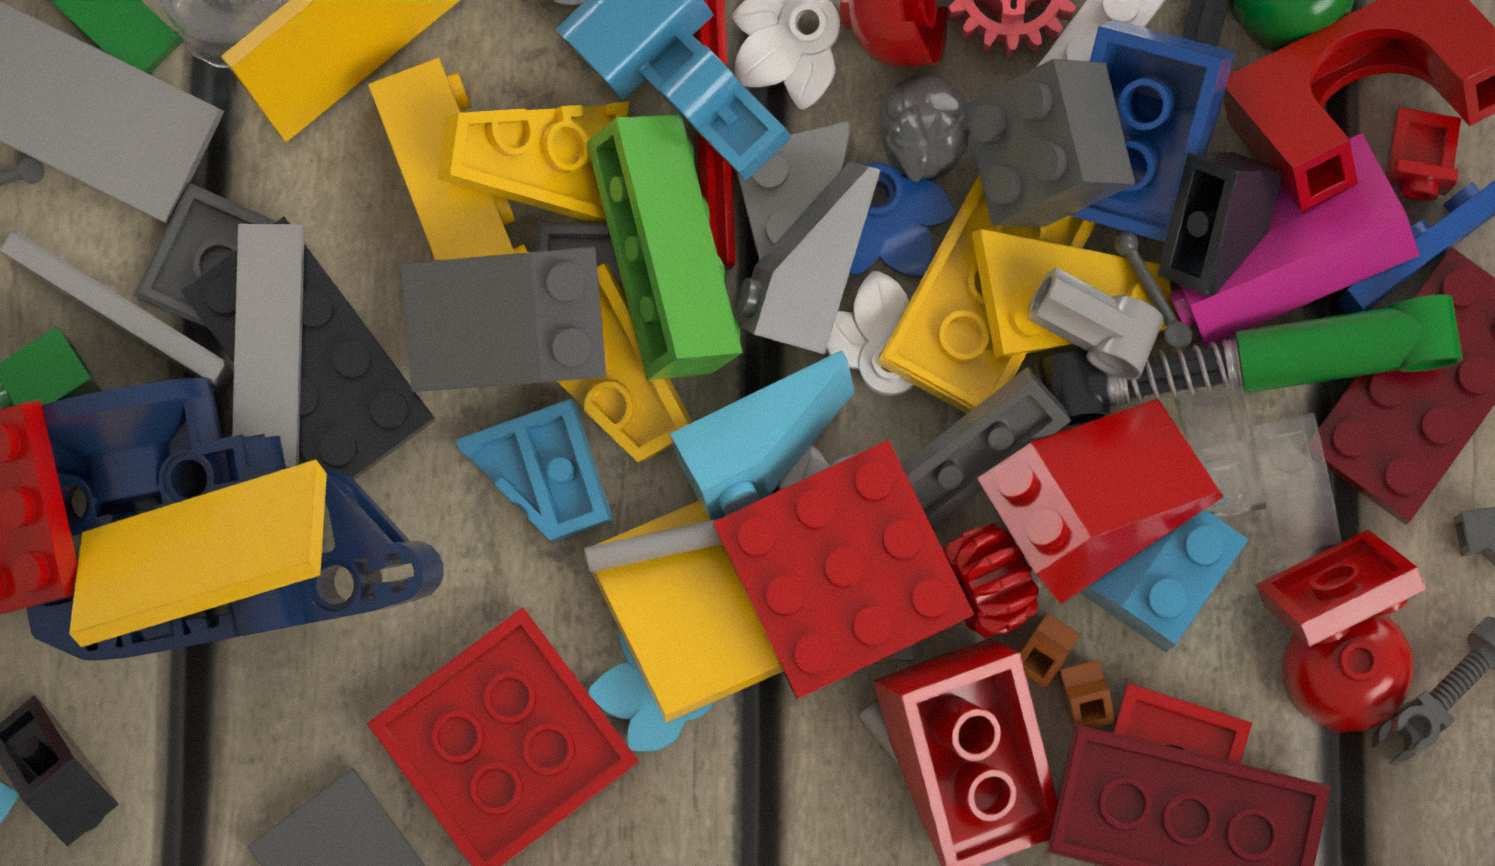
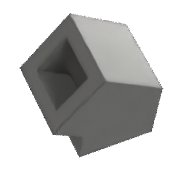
(1477, 532)

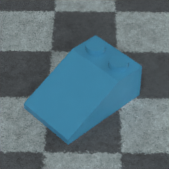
(1169, 580)

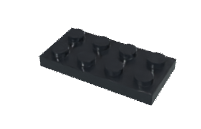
(351, 391)

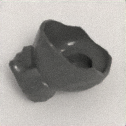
(924, 127)

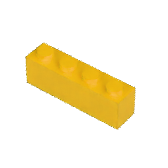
(454, 217)

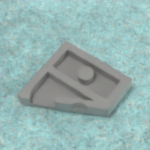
(792, 181)

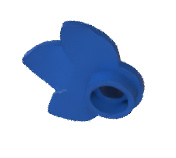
(900, 226)

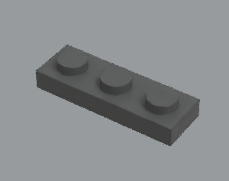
(1008, 420)

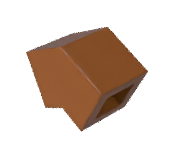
(1047, 649)
(1086, 695)

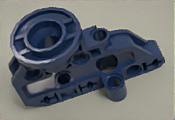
(136, 454)

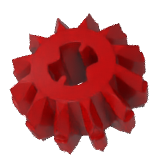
(993, 579)

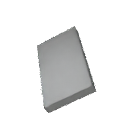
(99, 116)

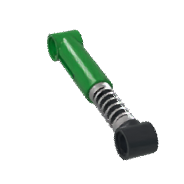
(1403, 337)

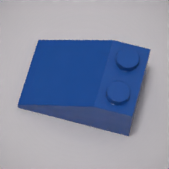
(1167, 107)

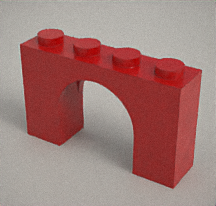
(1281, 97)

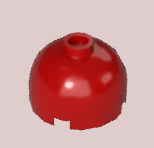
(898, 30)
(1352, 679)

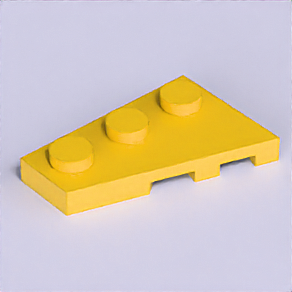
(530, 156)
(1017, 265)
(624, 403)

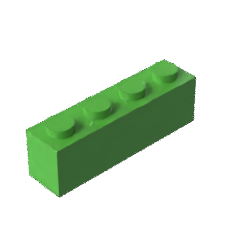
(664, 246)

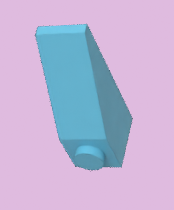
(756, 441)

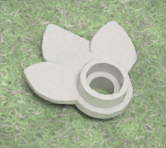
(781, 52)
(868, 329)

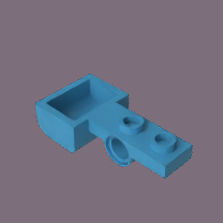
(656, 43)

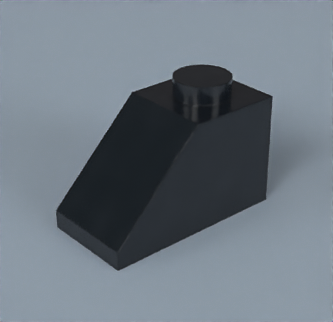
(1217, 218)
(52, 772)

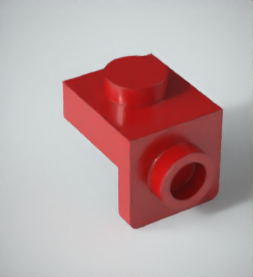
(1423, 154)

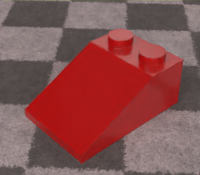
(1098, 494)
(971, 752)

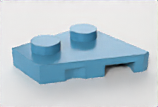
(544, 469)

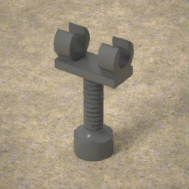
(1427, 713)

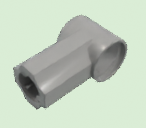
(1112, 329)

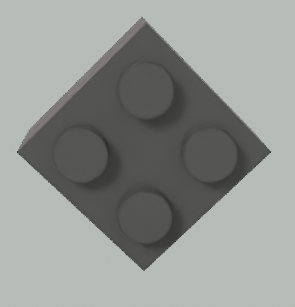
(1049, 143)

